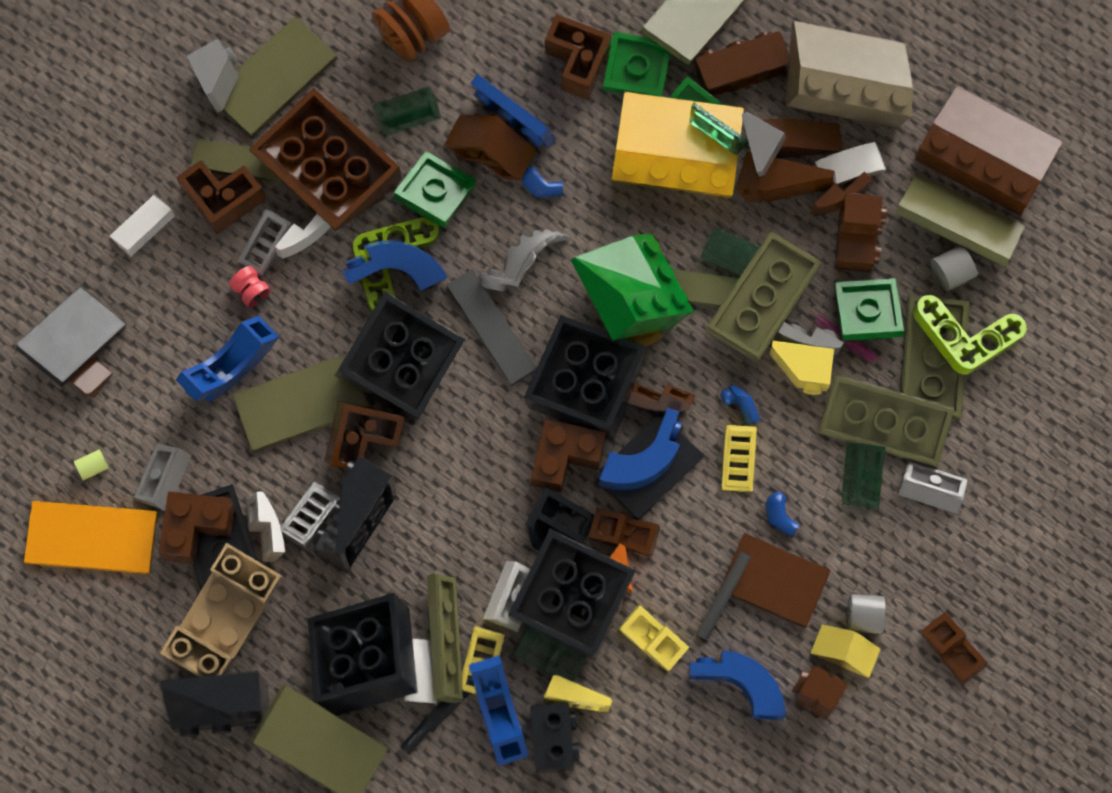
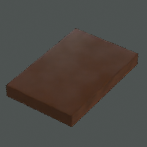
(779, 581)

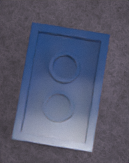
(512, 112)

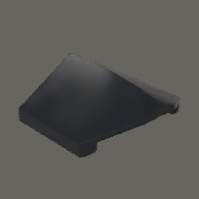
(559, 515)

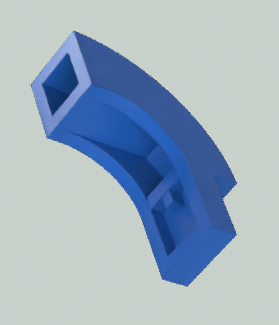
(399, 255)
(641, 469)
(749, 676)
(498, 710)

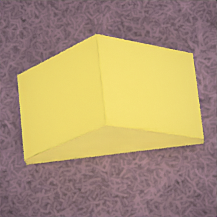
(846, 649)

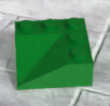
(633, 287)

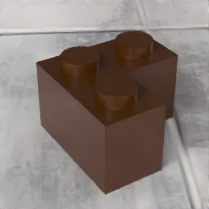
(583, 50)
(491, 143)
(221, 201)
(858, 224)
(357, 425)
(562, 445)
(187, 518)

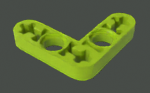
(371, 236)
(962, 344)

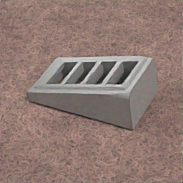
(262, 226)
(296, 536)

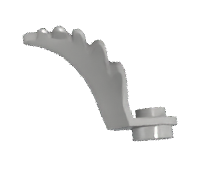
(520, 259)

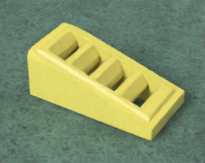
(744, 432)
(490, 635)
(578, 696)

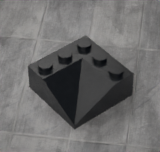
(399, 357)
(585, 377)
(363, 503)
(571, 594)
(362, 655)
(215, 702)

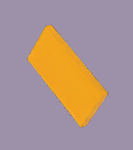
(91, 537)

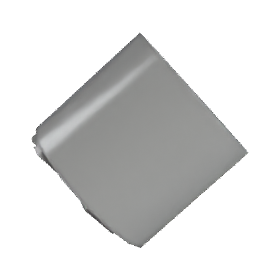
(953, 268)
(866, 613)

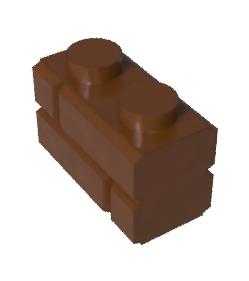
(819, 691)

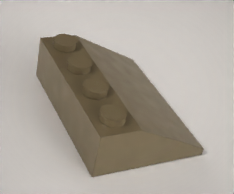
(849, 75)

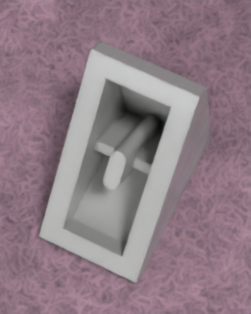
(763, 140)

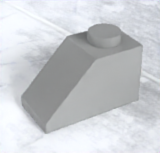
(215, 72)

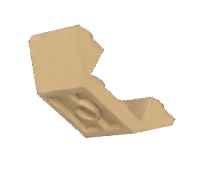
(222, 614)

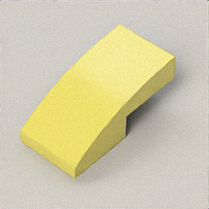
(653, 638)

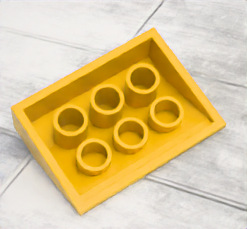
(667, 152)

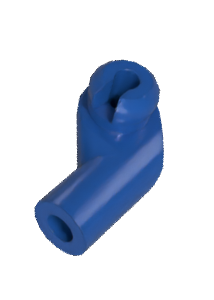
(538, 186)
(743, 400)
(777, 514)

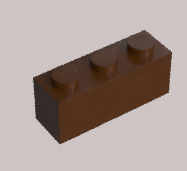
(742, 63)

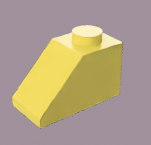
(804, 365)

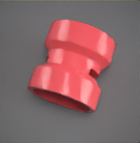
(248, 286)

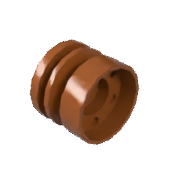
(405, 26)

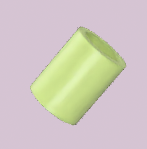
(91, 464)

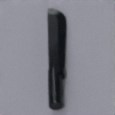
(432, 721)

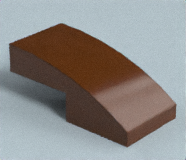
(833, 197)
(670, 398)
(617, 528)
(953, 648)

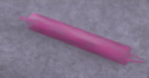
(828, 322)

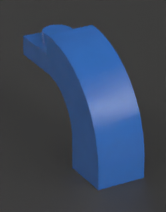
(231, 363)

